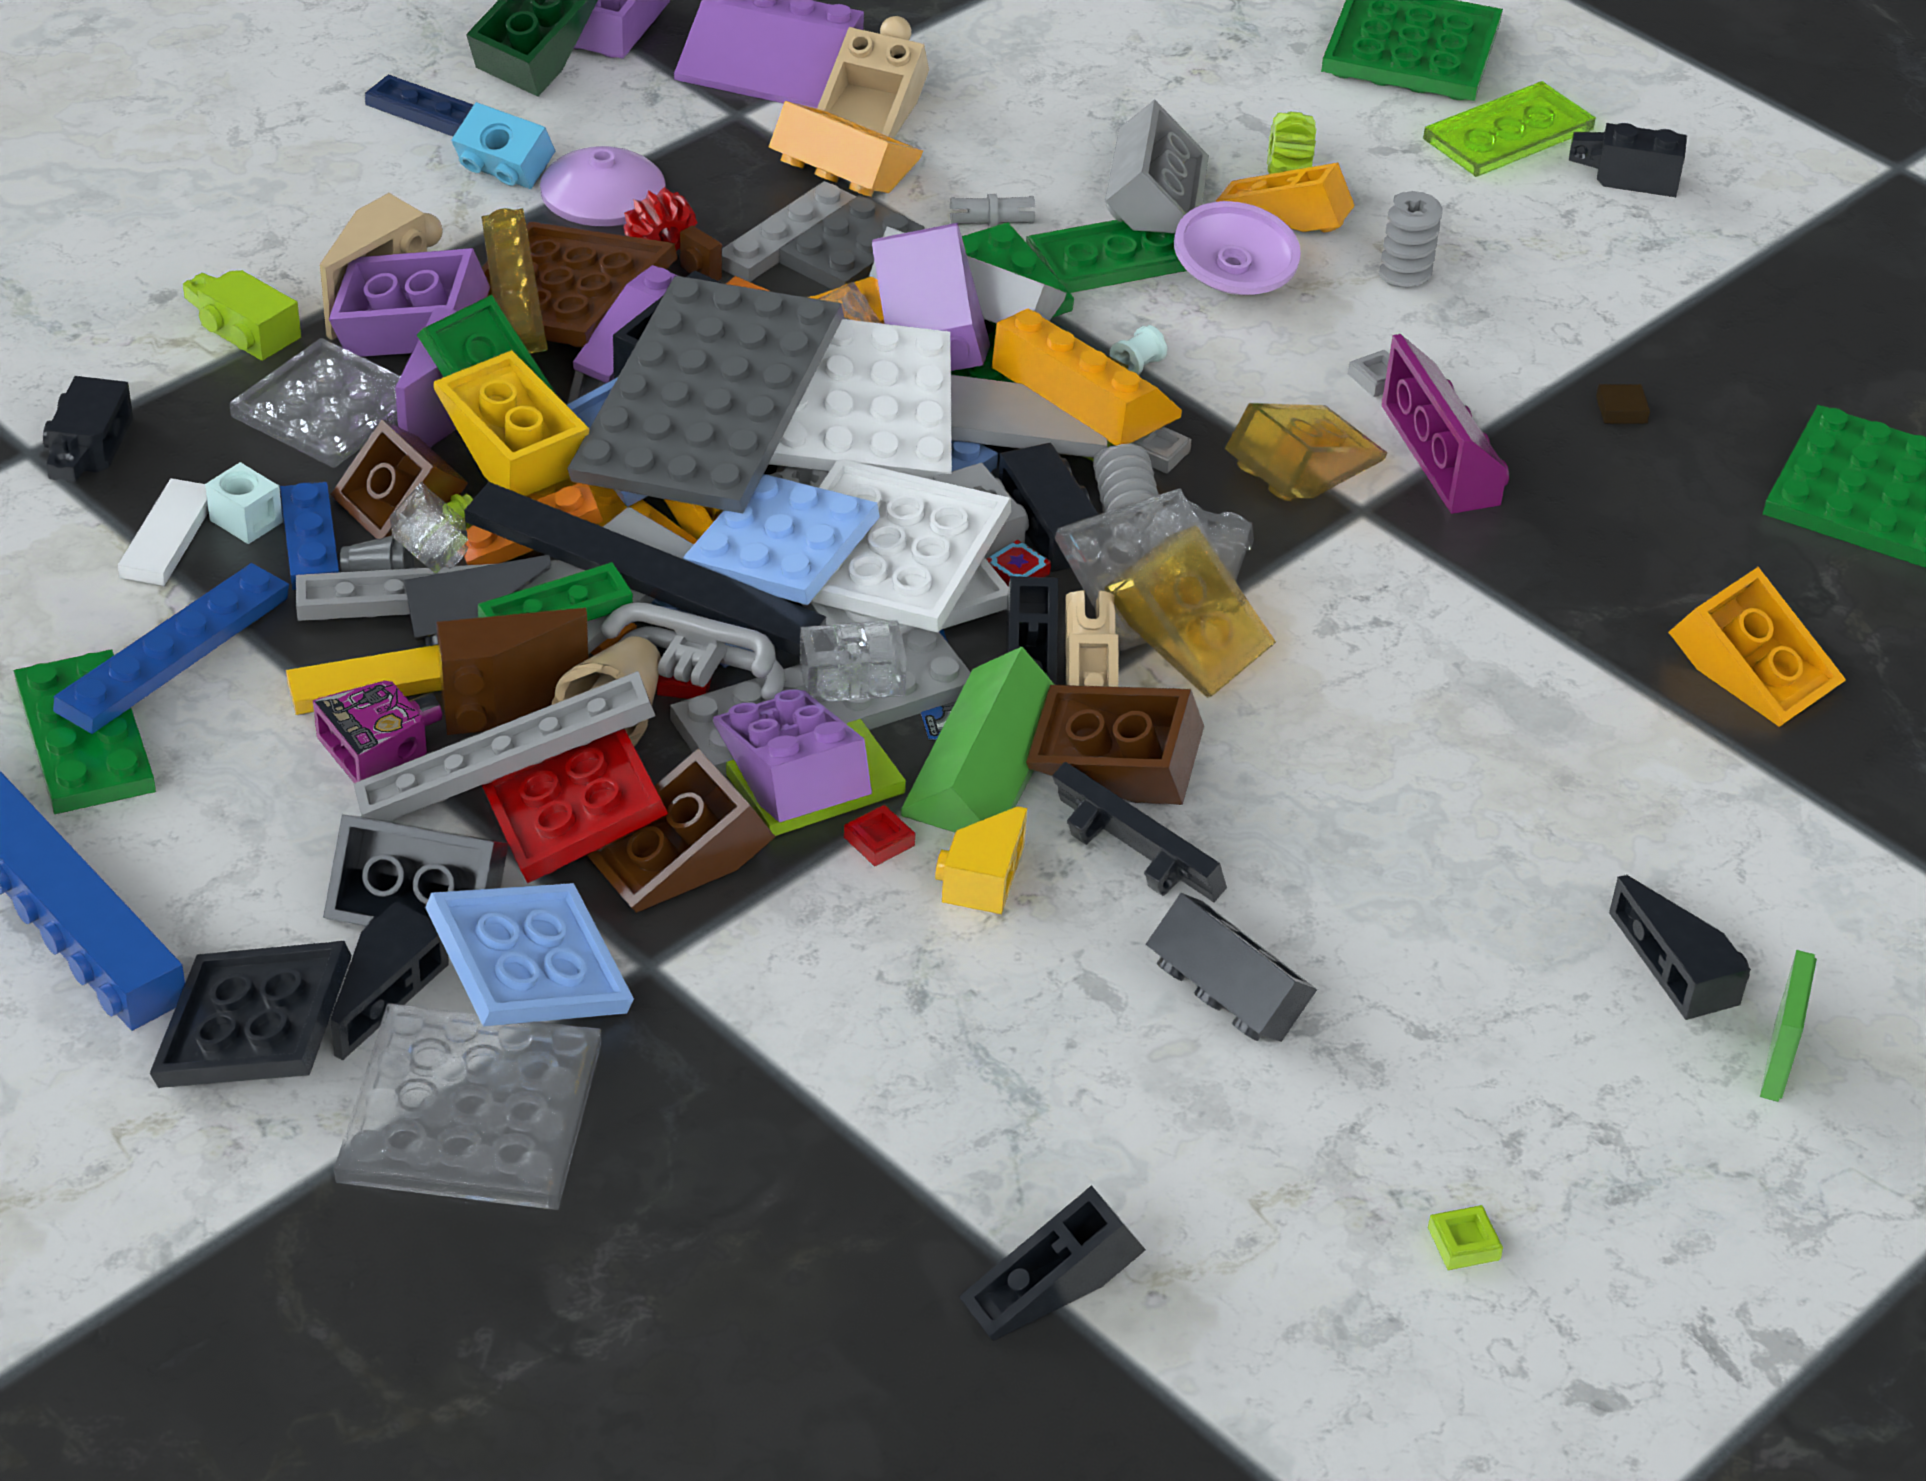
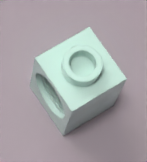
(244, 503)

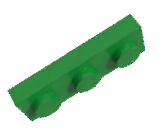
(596, 589)

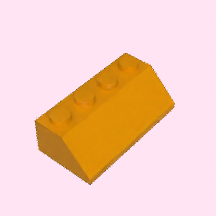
(1079, 379)

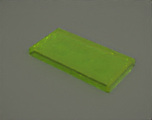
(1508, 128)

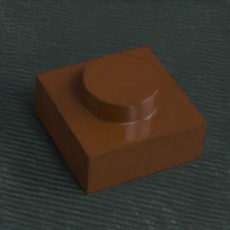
(700, 253)

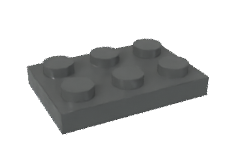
(841, 244)

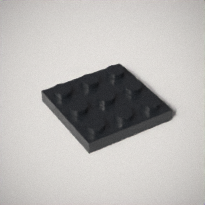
(251, 1014)

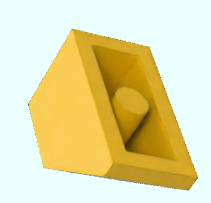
(983, 861)

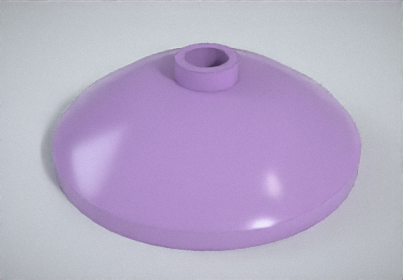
(598, 184)
(1237, 248)

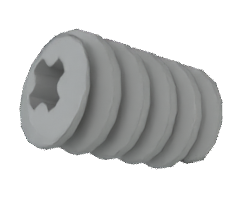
(1411, 239)
(1124, 476)

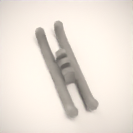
(699, 645)

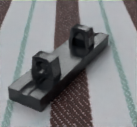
(1170, 854)

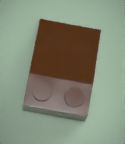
(506, 665)
(1122, 737)
(699, 840)

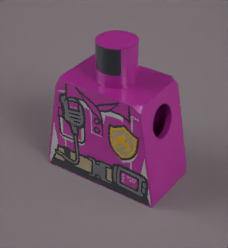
(374, 727)

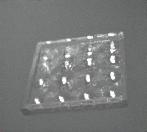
(469, 1107)

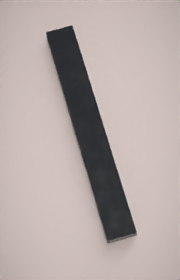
(640, 565)

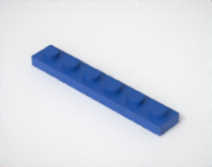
(170, 648)

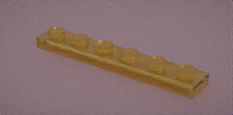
(514, 275)

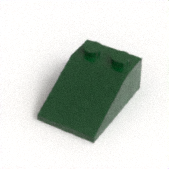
(528, 40)

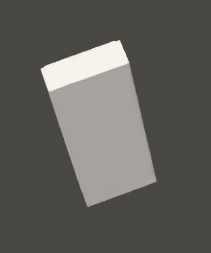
(165, 533)

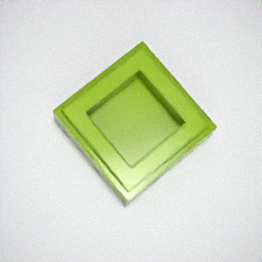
(1465, 1237)

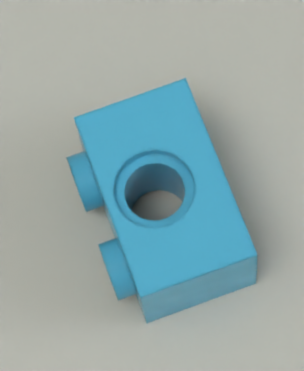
(503, 146)

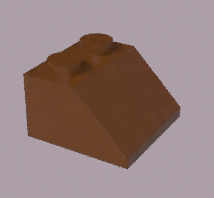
(388, 472)

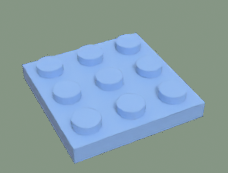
(785, 538)
(528, 954)

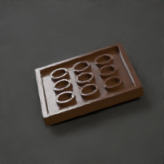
(583, 275)

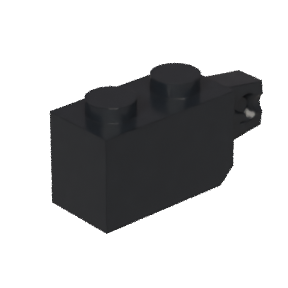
(1633, 157)
(87, 427)

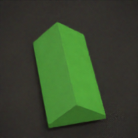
(983, 746)

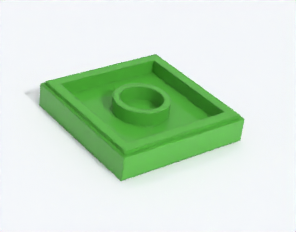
(1788, 1026)

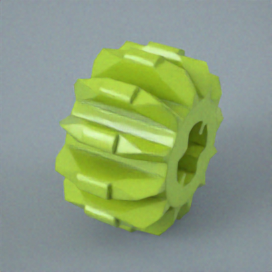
(1291, 142)

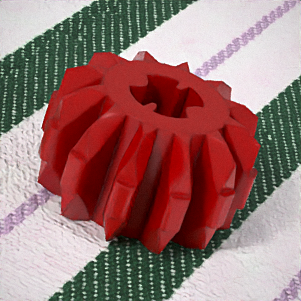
(660, 217)

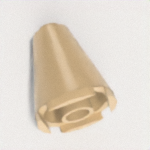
(613, 663)

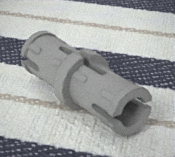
(992, 210)

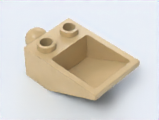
(877, 77)
(375, 229)

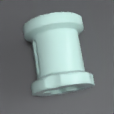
(1145, 347)

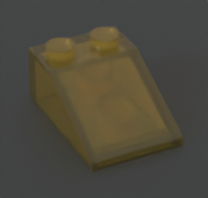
(1300, 448)
(1191, 611)

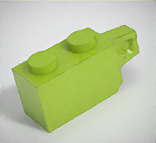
(245, 311)

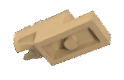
(1091, 643)

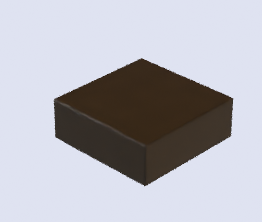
(1622, 403)

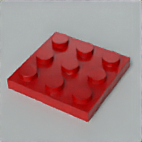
(574, 803)

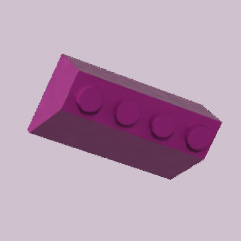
(1441, 431)

